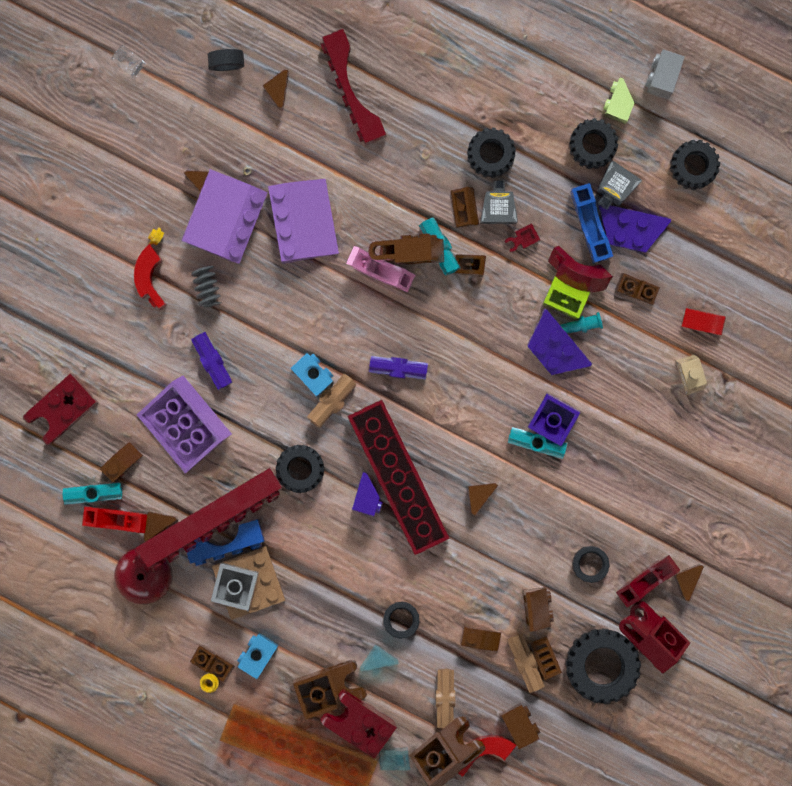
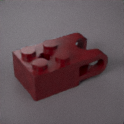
(56, 410)
(654, 636)
(356, 720)

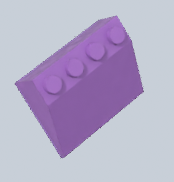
(224, 216)
(303, 220)
(184, 424)

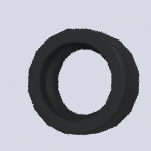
(225, 60)
(605, 564)
(401, 634)

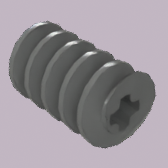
(205, 286)

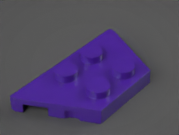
(632, 228)
(555, 347)

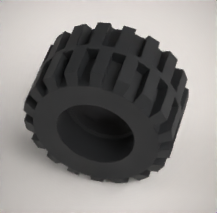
(593, 127)
(491, 136)
(706, 153)
(284, 461)

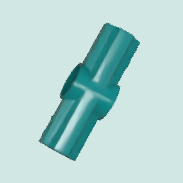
(450, 263)
(524, 439)
(105, 492)

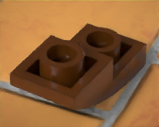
(637, 289)
(212, 663)

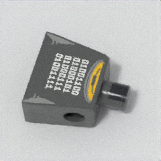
(616, 185)
(499, 206)

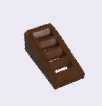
(546, 675)

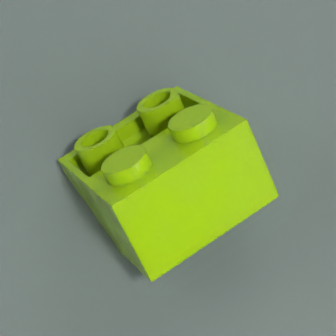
(565, 299)

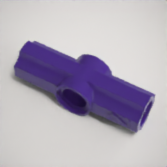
(211, 360)
(398, 367)

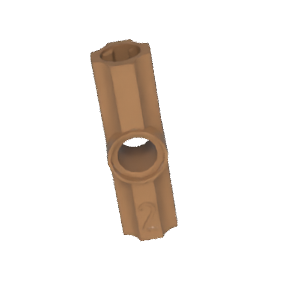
(331, 401)
(525, 662)
(445, 697)

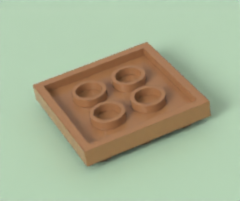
(267, 590)

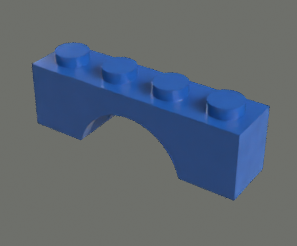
(590, 223)
(248, 535)

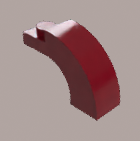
(577, 275)
(647, 580)

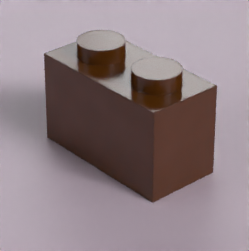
(520, 726)

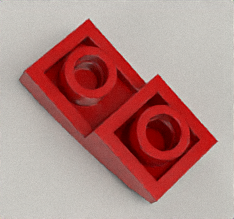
(703, 321)

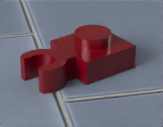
(525, 237)

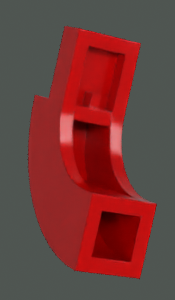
(143, 274)
(114, 519)
(494, 745)

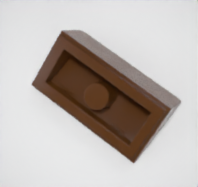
(464, 207)

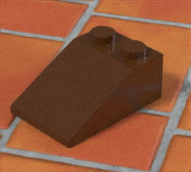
(537, 608)

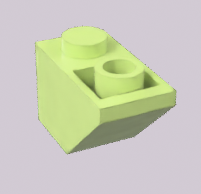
(621, 102)

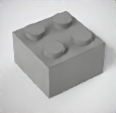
(665, 74)
(235, 586)

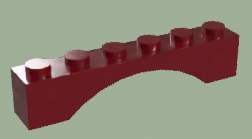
(369, 124)

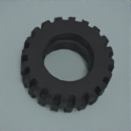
(629, 666)

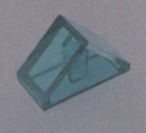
(378, 658)
(394, 759)

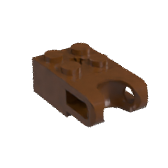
(410, 249)
(330, 682)
(446, 753)

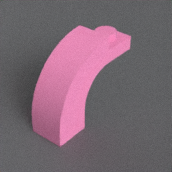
(380, 270)

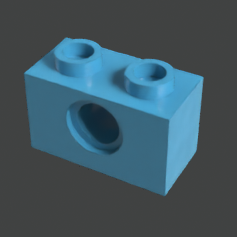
(316, 385)
(252, 666)

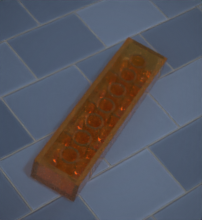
(297, 748)

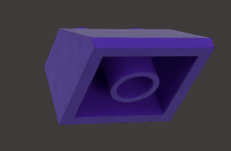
(554, 419)
(367, 497)

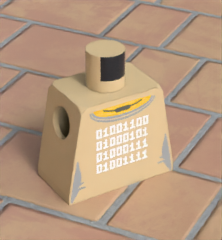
(691, 374)

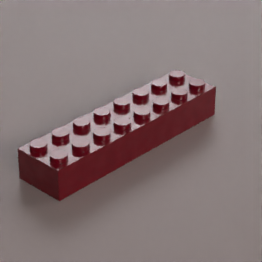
(398, 477)
(208, 520)

